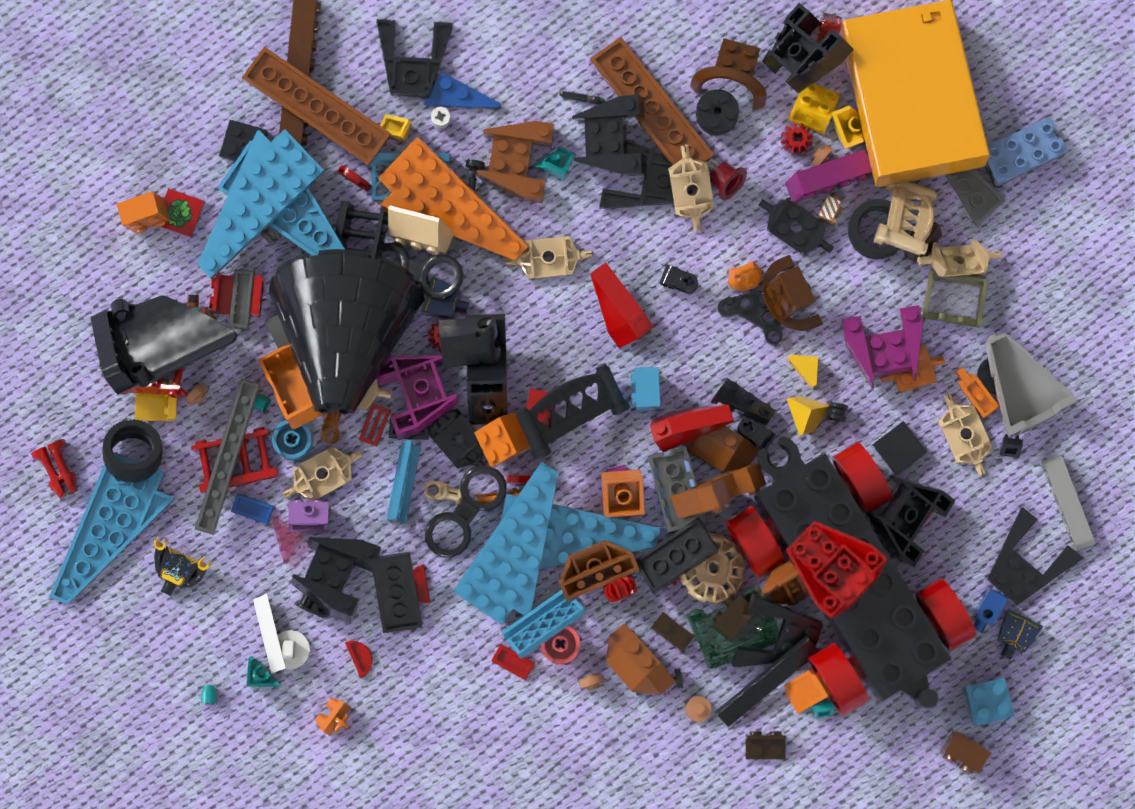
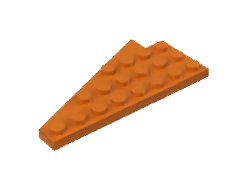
(430, 187)

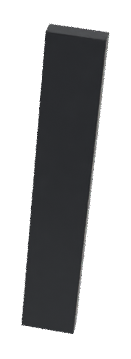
(766, 681)

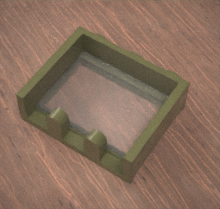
(955, 299)

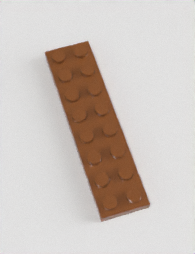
(316, 106)
(662, 118)

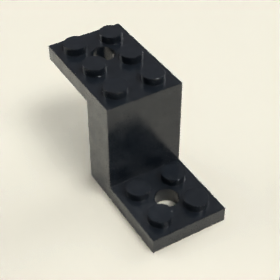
(488, 382)

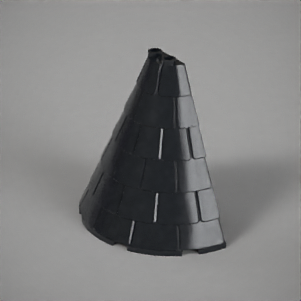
(343, 320)

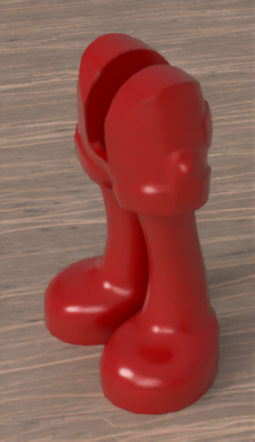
(56, 479)

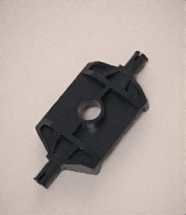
(786, 213)
(460, 454)

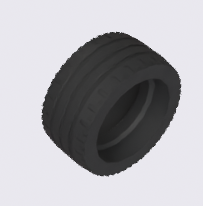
(854, 235)
(127, 430)

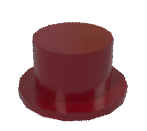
(728, 180)

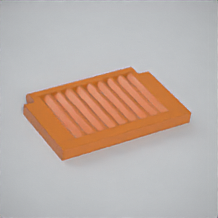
(805, 691)

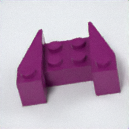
(889, 351)
(420, 389)

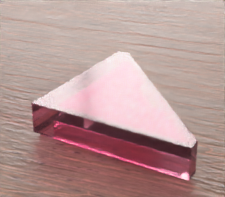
(286, 540)

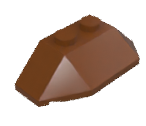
(723, 449)
(595, 568)
(785, 585)
(636, 663)

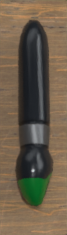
(582, 97)

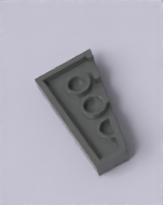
(975, 194)

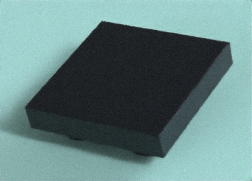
(899, 448)

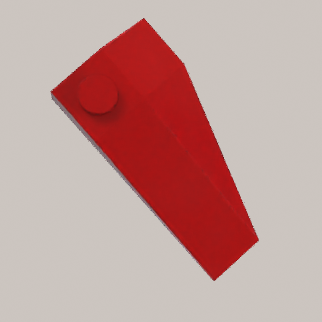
(621, 313)
(686, 425)

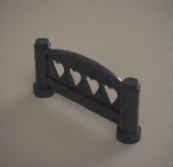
(608, 398)

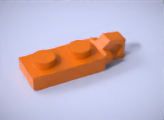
(976, 393)

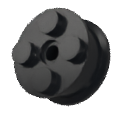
(719, 101)

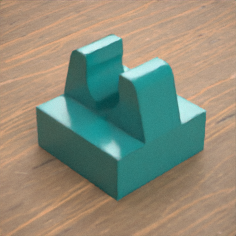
(823, 709)

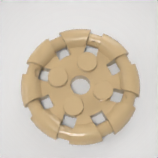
(723, 574)

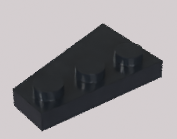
(744, 401)

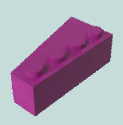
(828, 176)

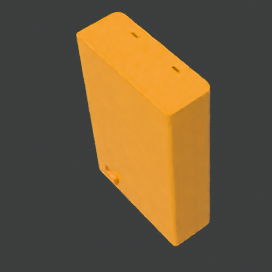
(914, 93)

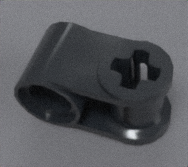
(676, 278)
(758, 436)
(309, 606)

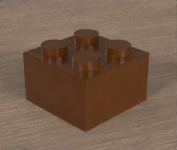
(964, 752)

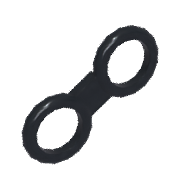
(421, 271)
(465, 511)

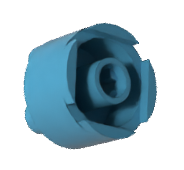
(288, 450)

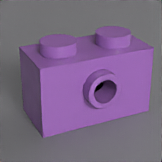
(308, 516)

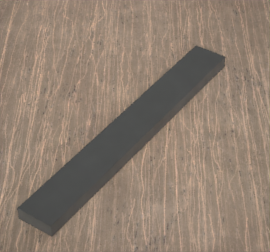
(227, 456)

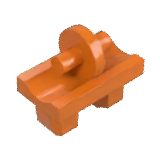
(335, 719)

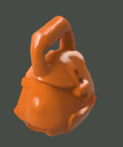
(745, 276)

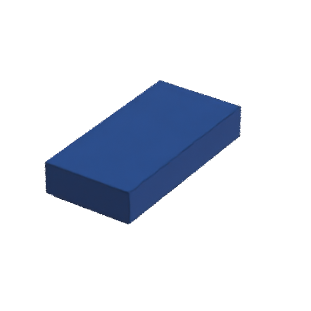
(252, 509)

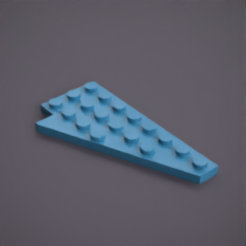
(264, 187)
(301, 222)
(111, 521)
(577, 529)
(509, 563)

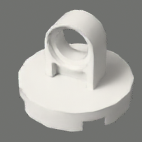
(294, 649)

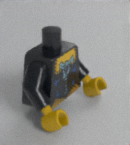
(177, 567)

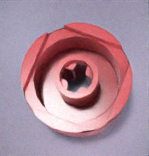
(566, 655)

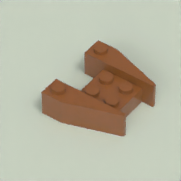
(512, 158)
(717, 491)

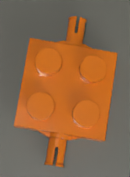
(925, 373)

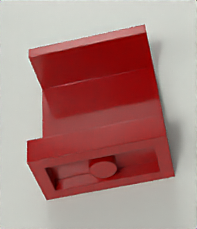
(223, 290)

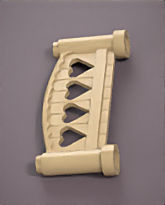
(899, 212)

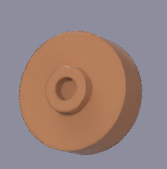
(822, 155)
(197, 395)
(591, 681)
(698, 709)

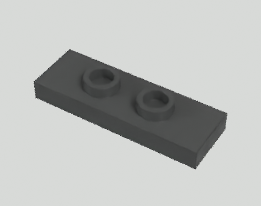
(242, 299)

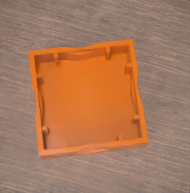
(288, 386)

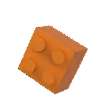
(143, 212)
(502, 440)
(622, 493)

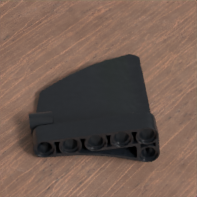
(153, 340)

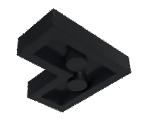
(237, 135)

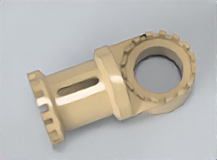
(445, 492)

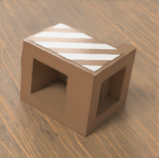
(831, 209)

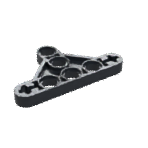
(753, 314)

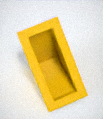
(398, 127)
(806, 367)

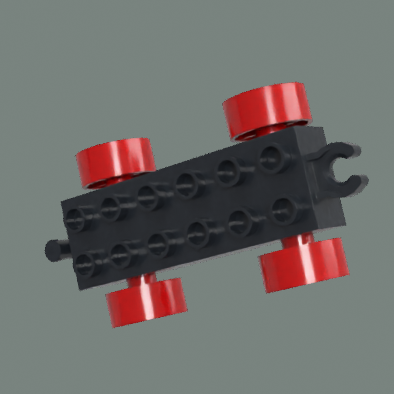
(887, 630)

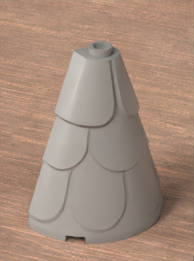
(1023, 386)

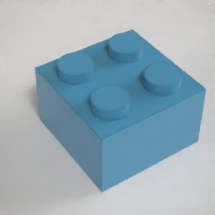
(646, 389)
(988, 701)

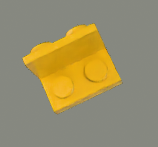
(814, 107)
(155, 407)

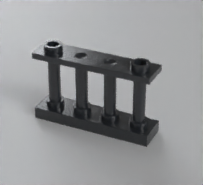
(347, 213)

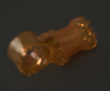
(331, 423)

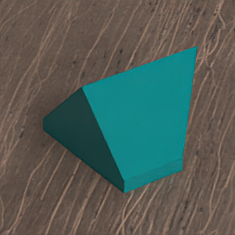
(556, 163)
(259, 676)

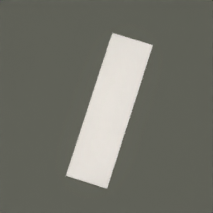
(269, 633)

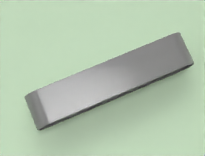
(1069, 503)

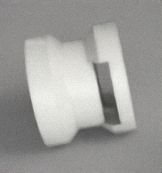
(442, 121)

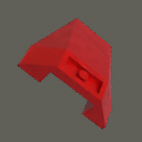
(835, 567)

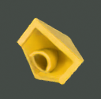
(848, 126)
(807, 413)

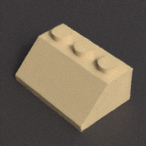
(418, 230)

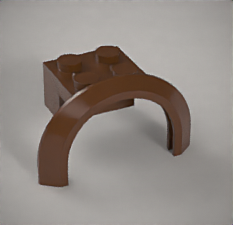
(736, 63)
(788, 294)

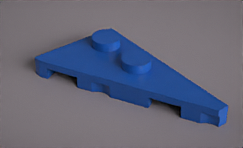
(453, 93)

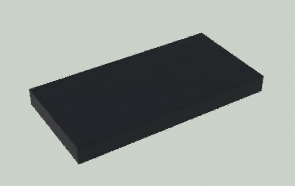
(676, 555)
(396, 592)

